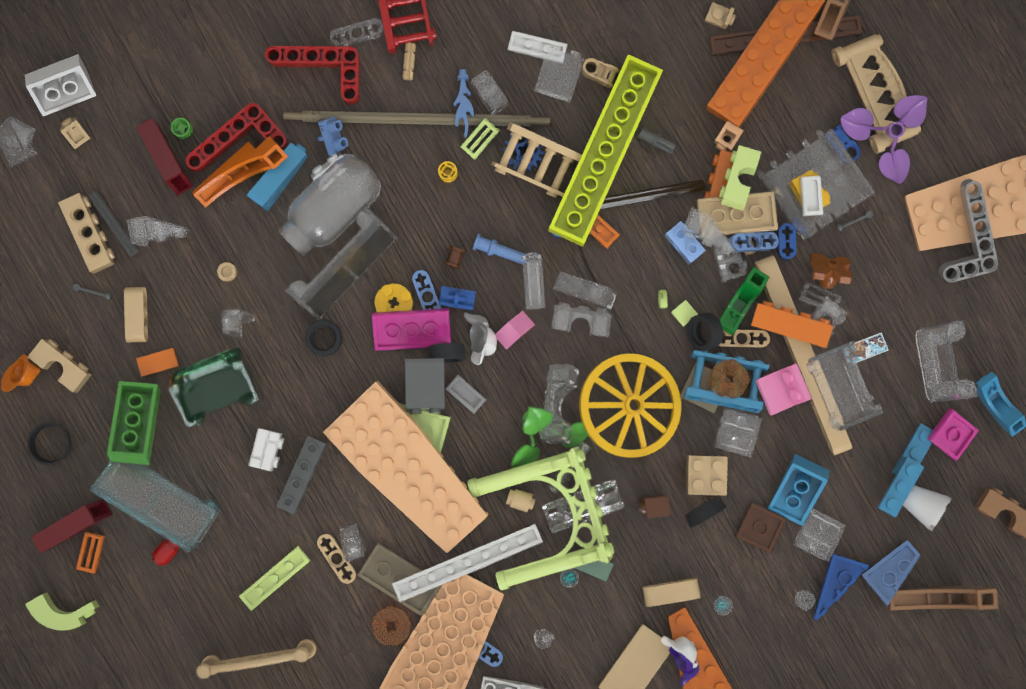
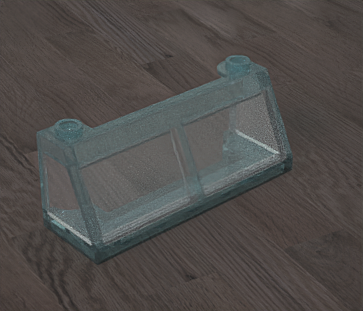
(156, 503)

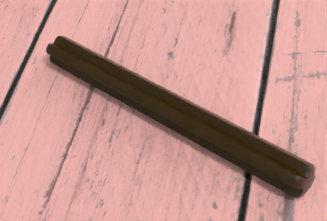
(653, 193)

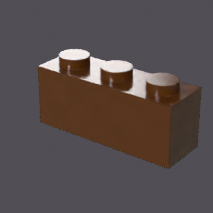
(654, 506)

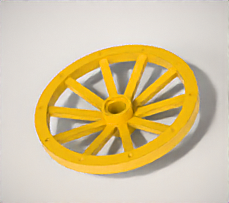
(667, 379)

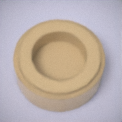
(227, 271)

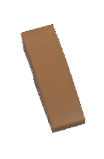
(831, 18)

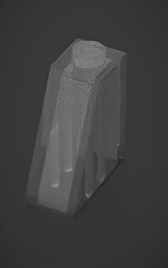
(533, 281)

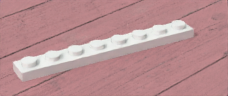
(467, 563)

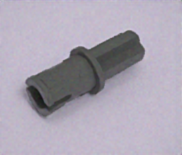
(656, 141)

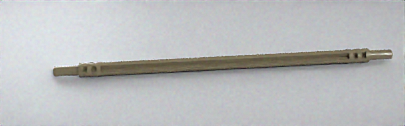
(414, 118)

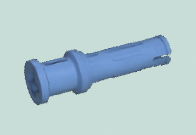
(491, 247)

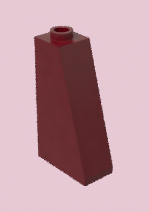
(164, 157)
(71, 525)

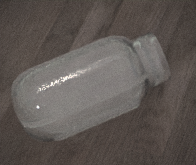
(330, 203)

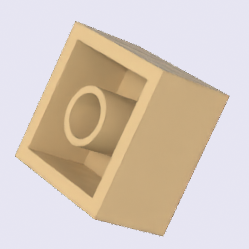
(706, 475)

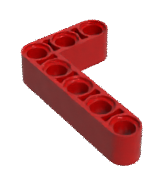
(321, 61)
(235, 135)

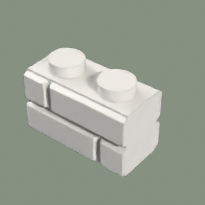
(266, 449)

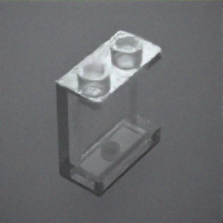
(559, 73)

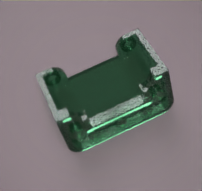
(212, 386)

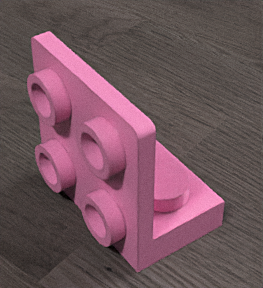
(783, 389)

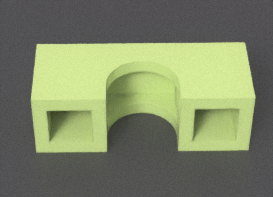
(744, 162)

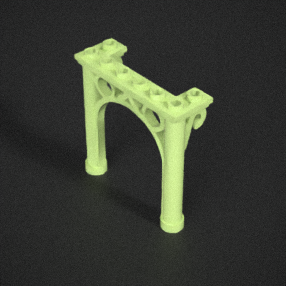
(563, 560)

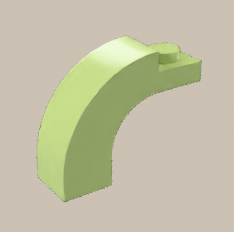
(49, 615)

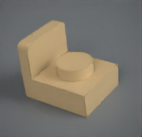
(720, 16)
(74, 132)

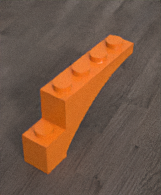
(237, 168)

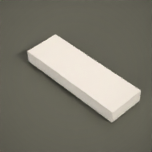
(531, 45)

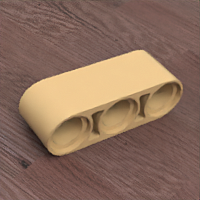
(135, 314)
(671, 592)

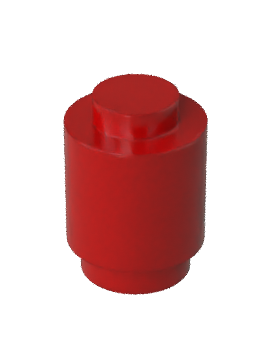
(165, 552)

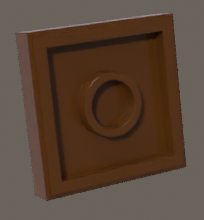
(760, 527)

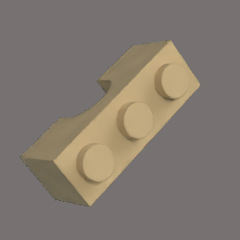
(74, 373)

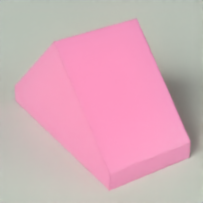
(514, 329)

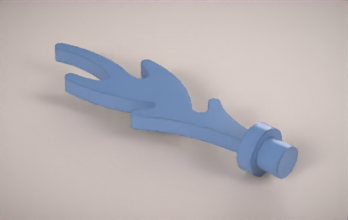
(465, 105)

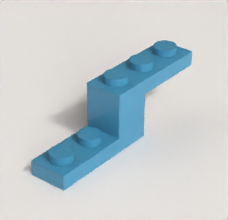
(906, 471)

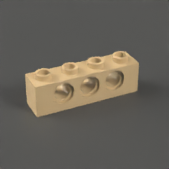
(70, 209)

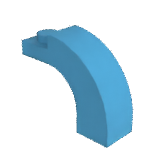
(999, 406)

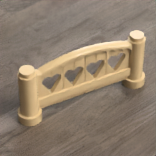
(854, 57)
(213, 664)

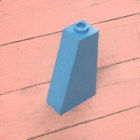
(275, 180)

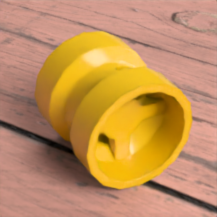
(447, 175)

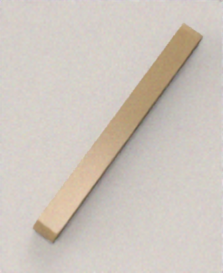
(801, 351)

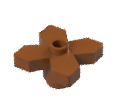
(830, 270)

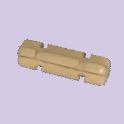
(409, 58)

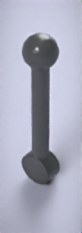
(869, 214)
(77, 287)

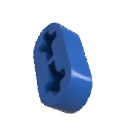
(791, 241)

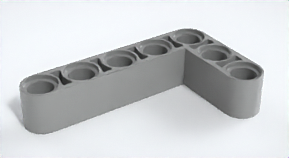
(976, 236)

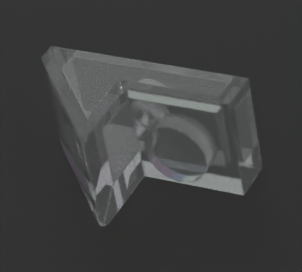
(351, 542)

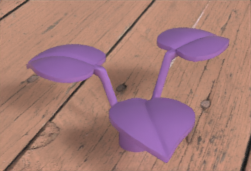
(910, 111)

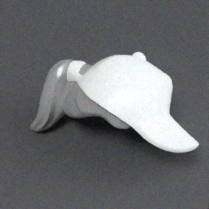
(482, 338)

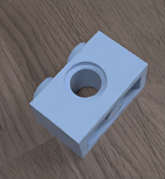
(686, 247)

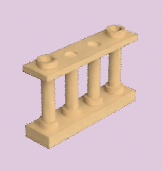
(551, 149)

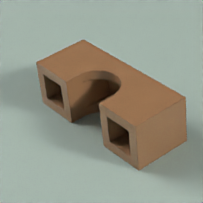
(992, 503)

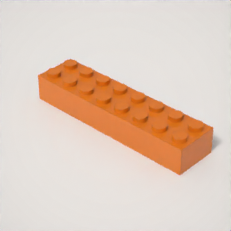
(763, 59)

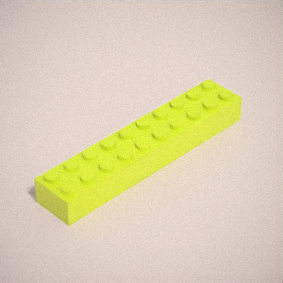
(605, 150)

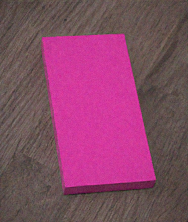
(410, 329)

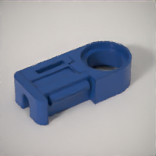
(846, 142)

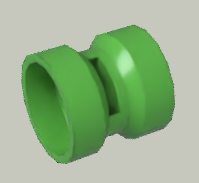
(178, 128)

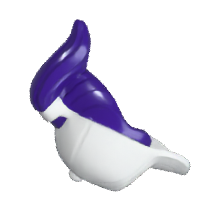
(684, 655)

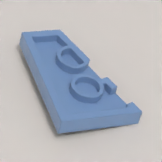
(891, 571)

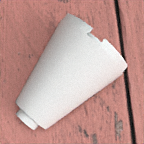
(926, 505)

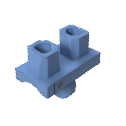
(331, 135)

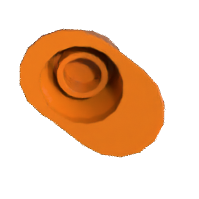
(19, 374)

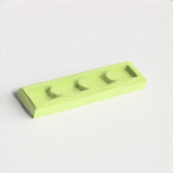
(274, 578)

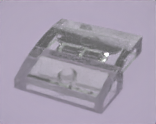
(737, 432)
(819, 535)

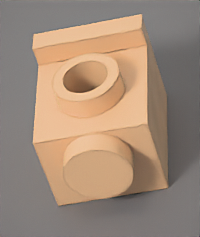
(732, 132)

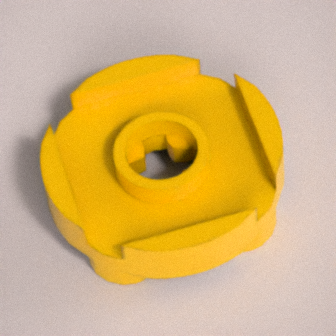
(390, 291)

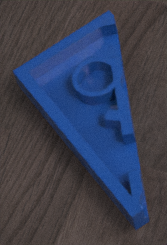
(839, 576)

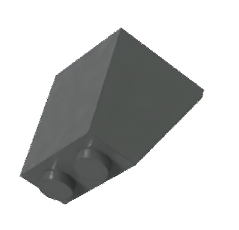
(425, 385)

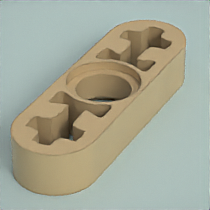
(756, 333)
(334, 566)

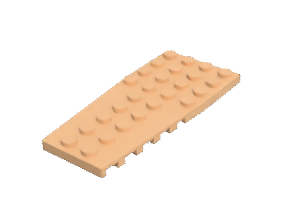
(939, 212)
(405, 466)
(447, 638)

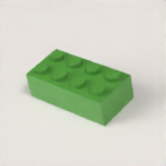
(134, 423)

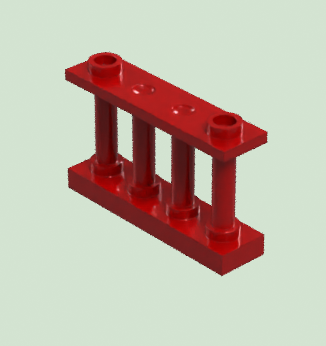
(390, 22)

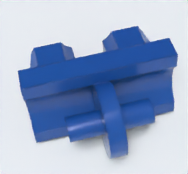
(457, 298)

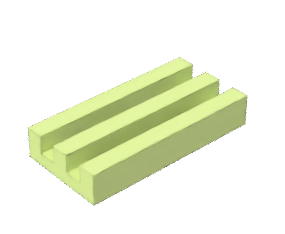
(490, 127)

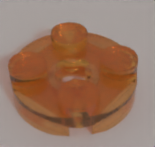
(728, 389)
(402, 624)

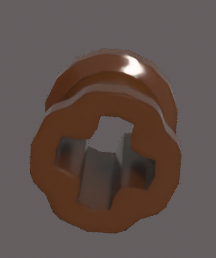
(454, 257)

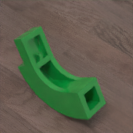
(742, 300)

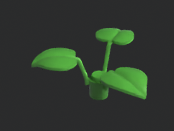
(534, 421)

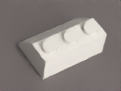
(60, 85)

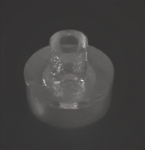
(800, 599)
(543, 638)

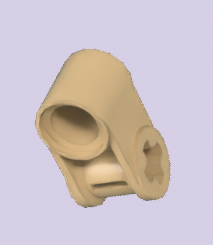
(601, 72)

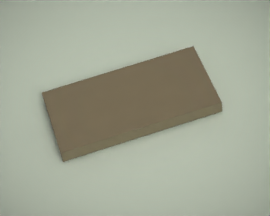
(387, 567)

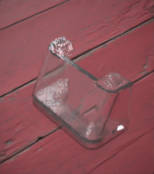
(939, 364)
(842, 387)

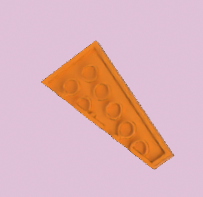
(709, 672)

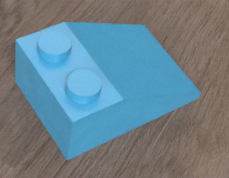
(799, 489)

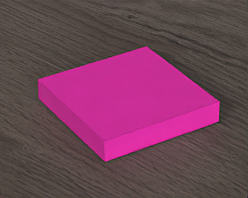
(952, 434)

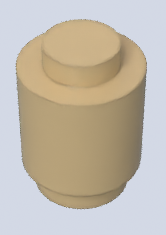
(520, 500)

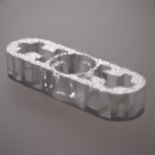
(368, 23)

